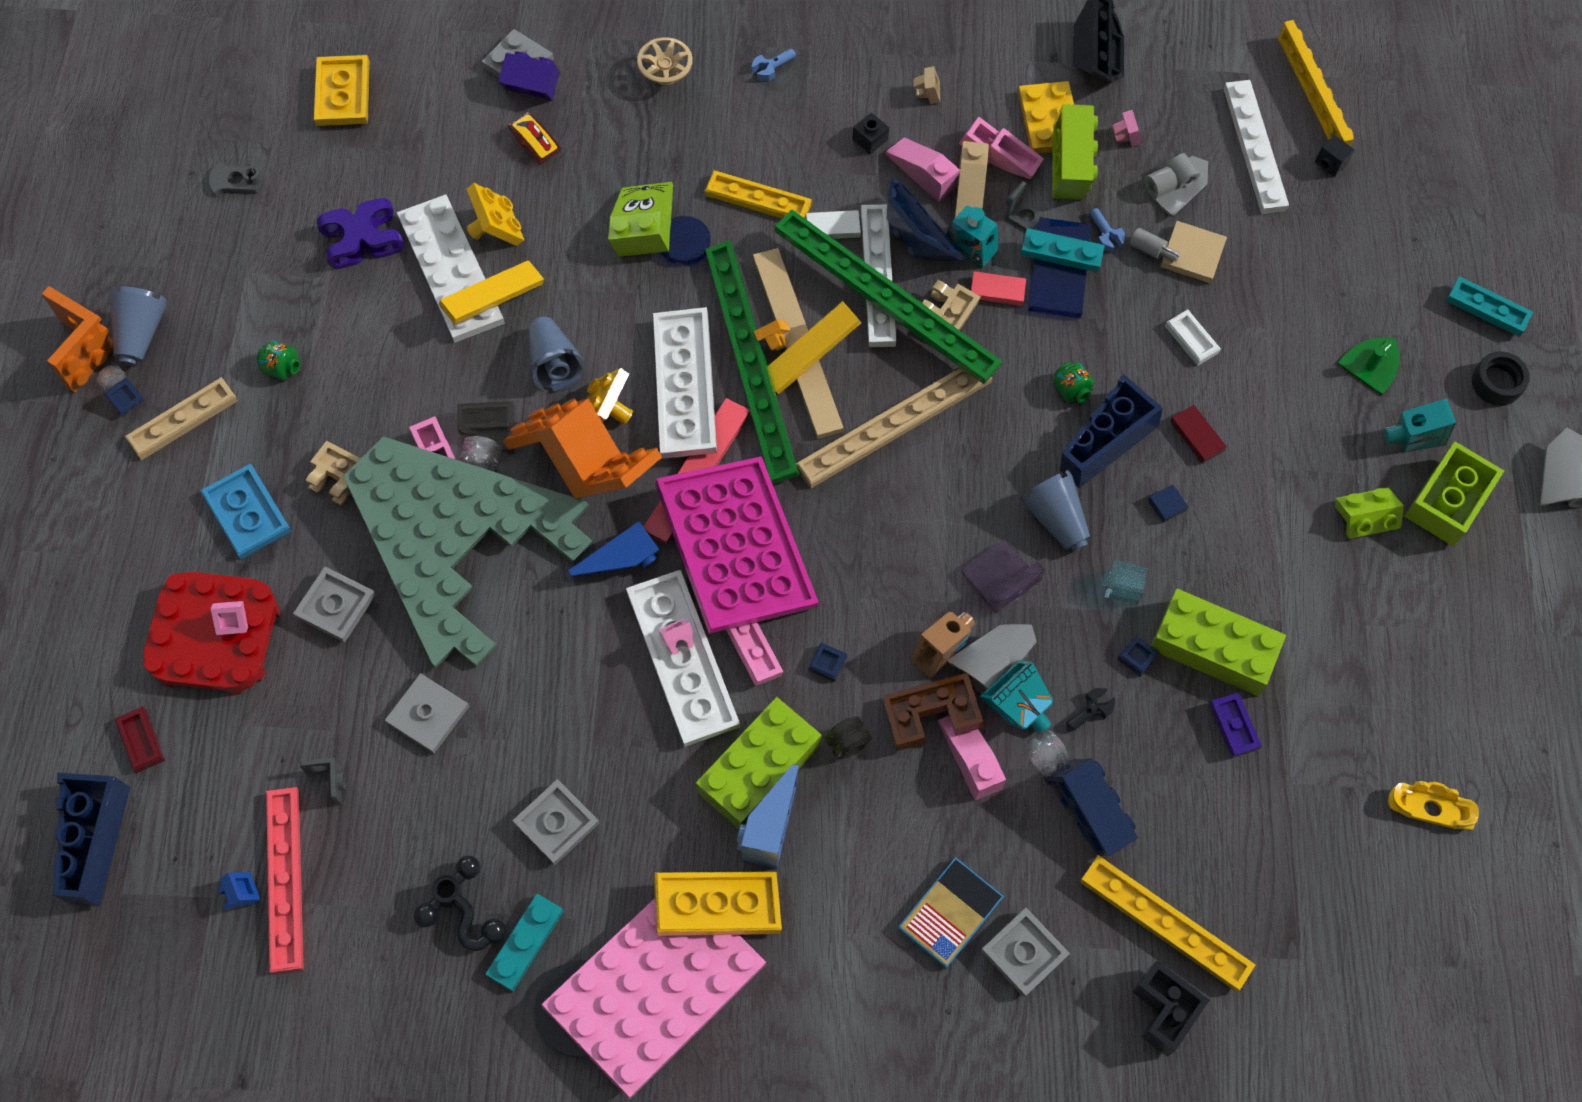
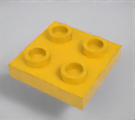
(493, 215)
(604, 394)

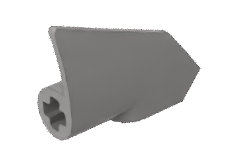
(1177, 182)
(1563, 470)
(994, 654)

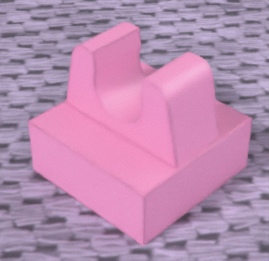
(1127, 129)
(229, 618)
(674, 632)

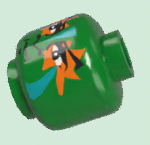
(278, 360)
(1073, 382)

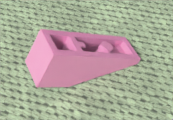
(925, 167)
(974, 760)

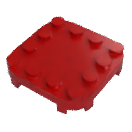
(183, 639)

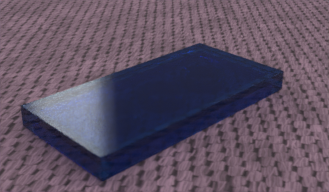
(1054, 286)

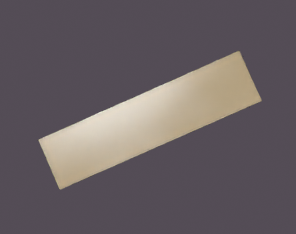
(181, 418)

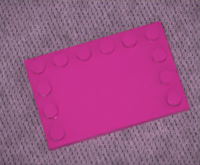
(735, 544)

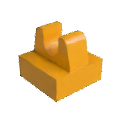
(773, 334)

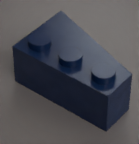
(1094, 806)

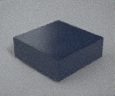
(123, 396)
(1168, 503)
(1138, 655)
(827, 662)

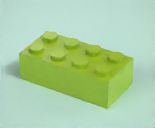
(1218, 642)
(757, 761)

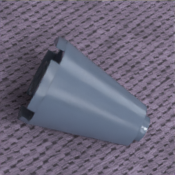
(134, 322)
(552, 356)
(1059, 510)

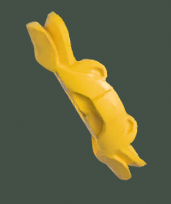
(1454, 811)

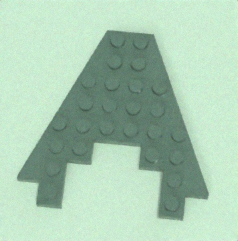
(427, 518)

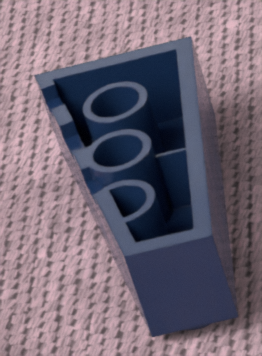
(1112, 430)
(86, 835)

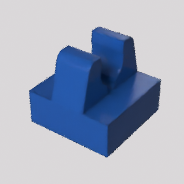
(238, 889)

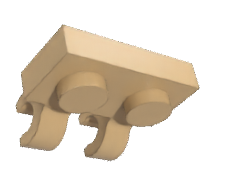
(958, 303)
(335, 463)

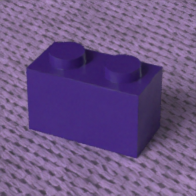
(529, 75)

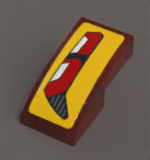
(535, 137)

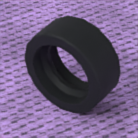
(1509, 363)

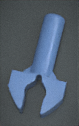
(770, 64)
(1107, 232)

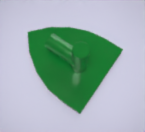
(1373, 362)

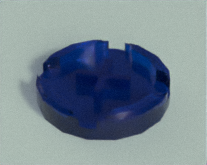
(687, 240)

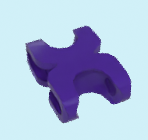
(359, 233)

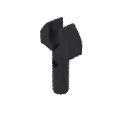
(1092, 709)

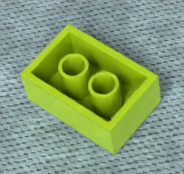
(1074, 152)
(1454, 493)

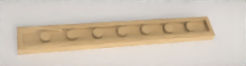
(785, 307)
(888, 426)

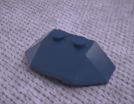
(917, 227)

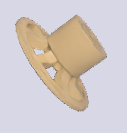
(664, 64)

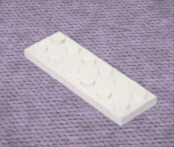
(446, 260)
(684, 383)
(692, 676)

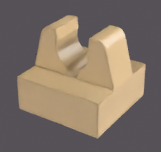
(928, 85)

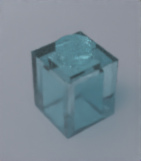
(1124, 582)

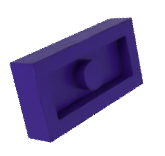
(1235, 725)

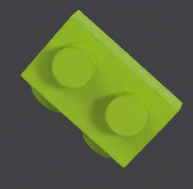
(1370, 512)

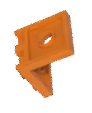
(86, 345)

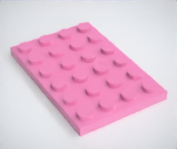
(649, 996)

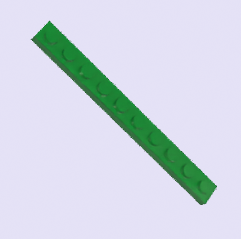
(888, 296)
(752, 363)

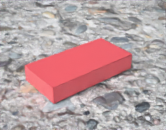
(999, 288)

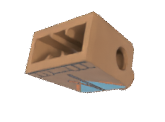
(942, 642)

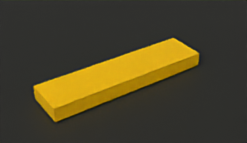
(755, 196)
(491, 292)
(812, 346)

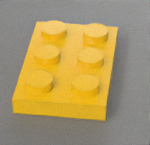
(341, 90)
(1040, 108)

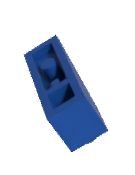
(624, 552)

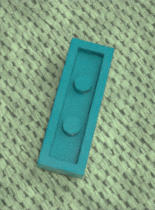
(1062, 250)
(1489, 306)
(524, 942)

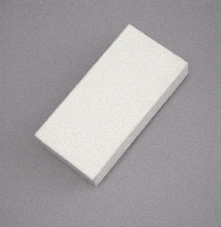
(837, 224)
(1192, 337)

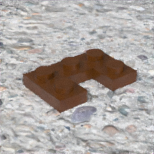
(949, 694)

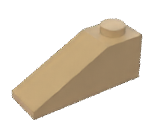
(972, 175)

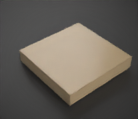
(1198, 251)

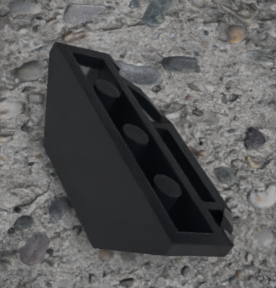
(1099, 41)

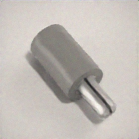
(1152, 245)

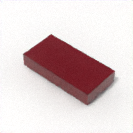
(1198, 434)
(139, 739)

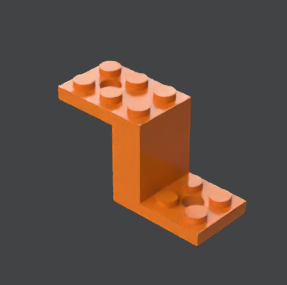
(581, 448)

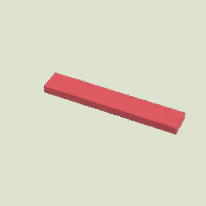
(728, 423)
(284, 881)

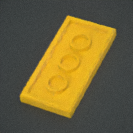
(717, 903)

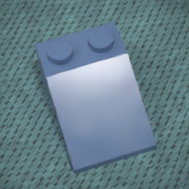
(767, 824)

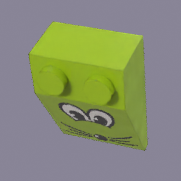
(642, 219)

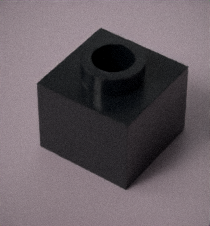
(870, 133)
(1334, 155)

